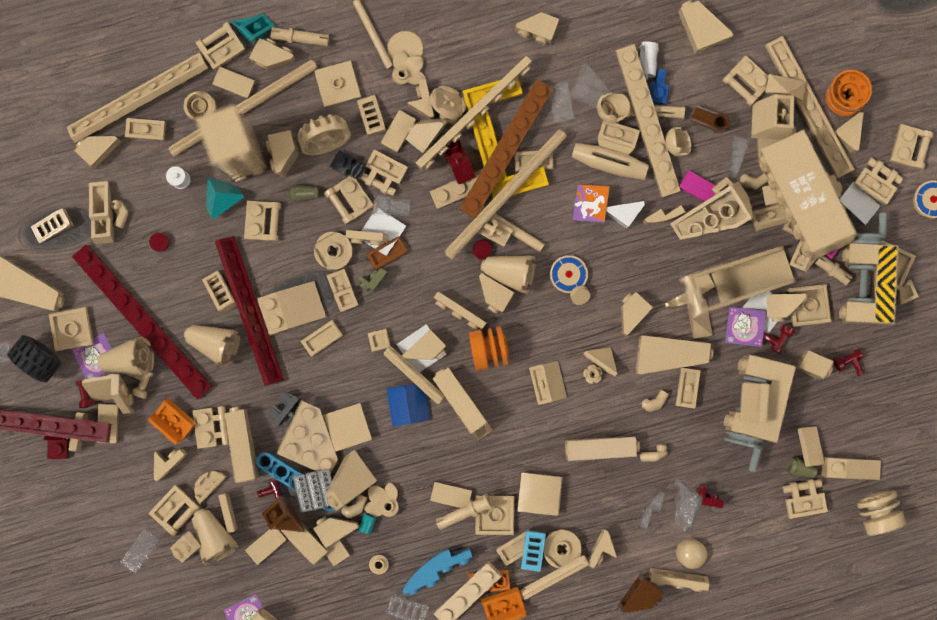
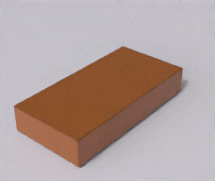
(379, 260)

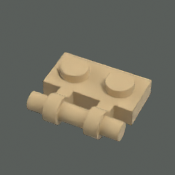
(385, 167)
(876, 186)
(205, 427)
(804, 505)

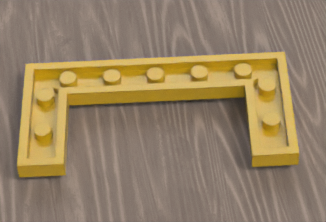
(487, 141)

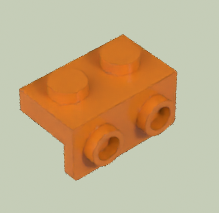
(172, 421)
(504, 605)

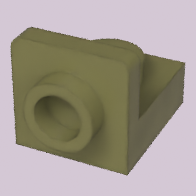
(376, 279)

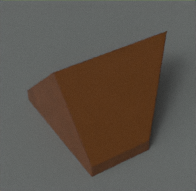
(282, 516)

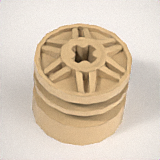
(881, 512)

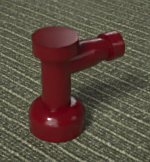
(778, 343)
(854, 358)
(85, 400)
(273, 488)

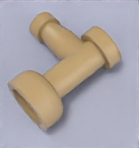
(140, 391)

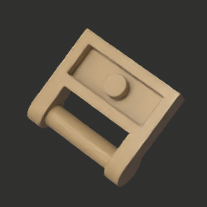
(223, 51)
(749, 74)
(905, 145)
(354, 195)
(256, 220)
(170, 505)

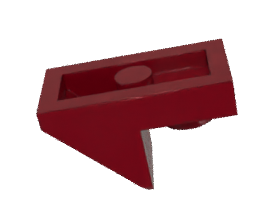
(57, 447)

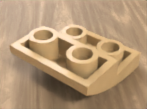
(540, 494)

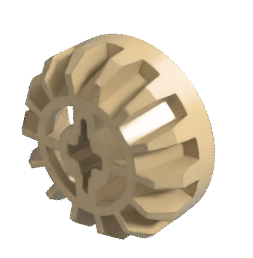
(323, 135)

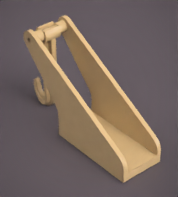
(738, 280)

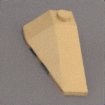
(721, 212)

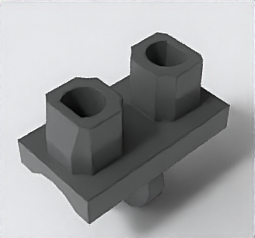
(278, 415)

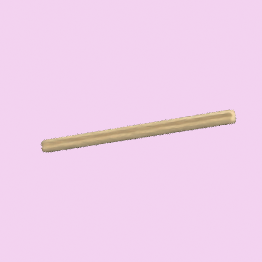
(251, 103)
(505, 194)

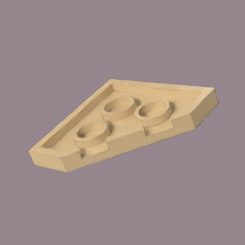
(308, 440)

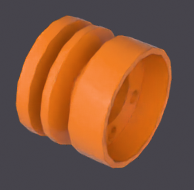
(858, 89)
(488, 348)

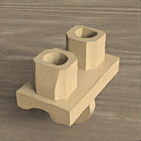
(496, 232)

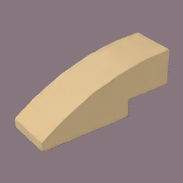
(101, 213)
(307, 544)

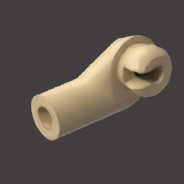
(753, 183)
(121, 211)
(655, 404)
(654, 456)
(356, 509)

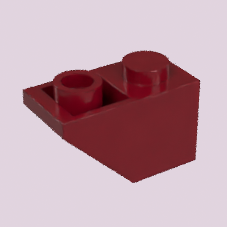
(459, 162)

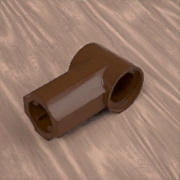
(707, 119)

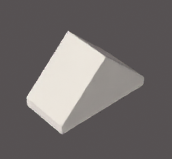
(625, 213)

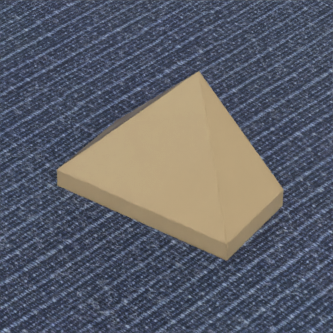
(785, 86)
(851, 133)
(701, 323)
(603, 359)

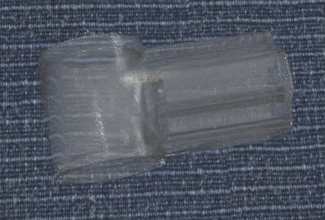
(388, 206)

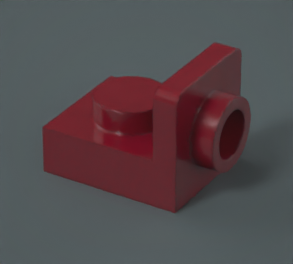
(710, 500)

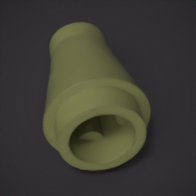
(301, 193)
(797, 467)

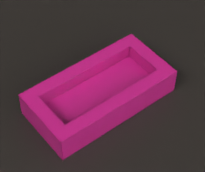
(697, 186)

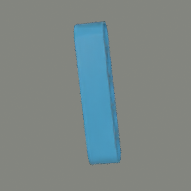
(272, 470)

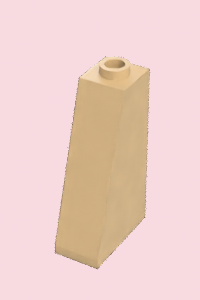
(26, 288)
(665, 354)
(462, 404)
(241, 445)
(601, 448)

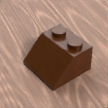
(641, 596)

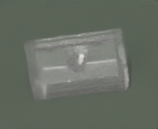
(561, 103)

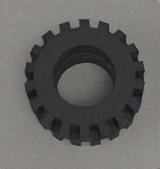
(34, 358)

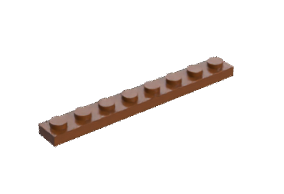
(505, 149)

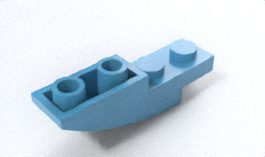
(428, 572)

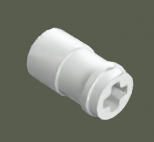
(648, 58)
(178, 177)

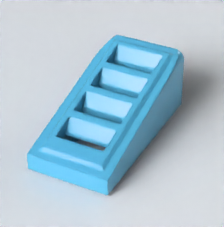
(538, 535)

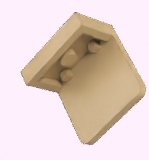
(109, 388)

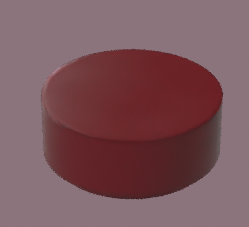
(159, 242)
(481, 249)

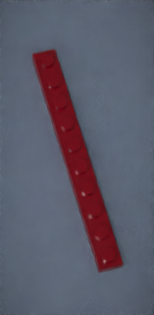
(142, 321)

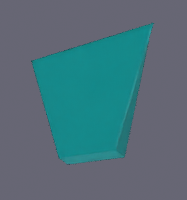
(254, 27)
(221, 196)

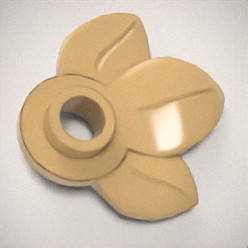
(409, 66)
(380, 498)

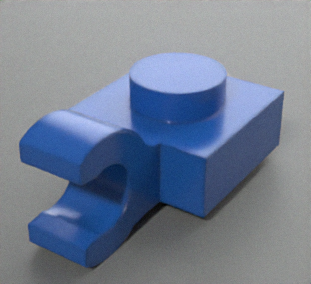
(658, 89)

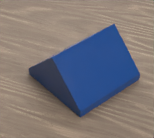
(407, 405)

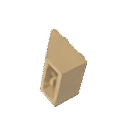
(773, 117)
(283, 150)

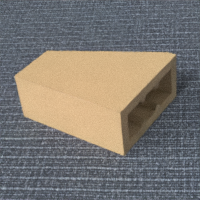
(702, 26)
(349, 481)

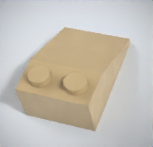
(291, 308)

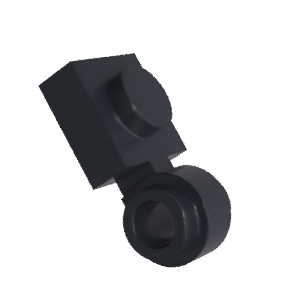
(347, 165)

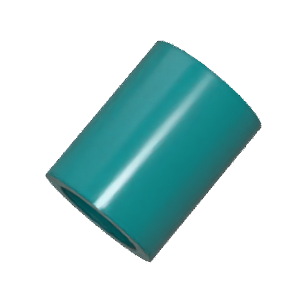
(367, 523)

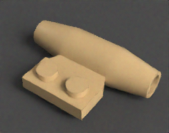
(613, 152)

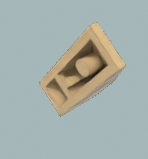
(851, 468)

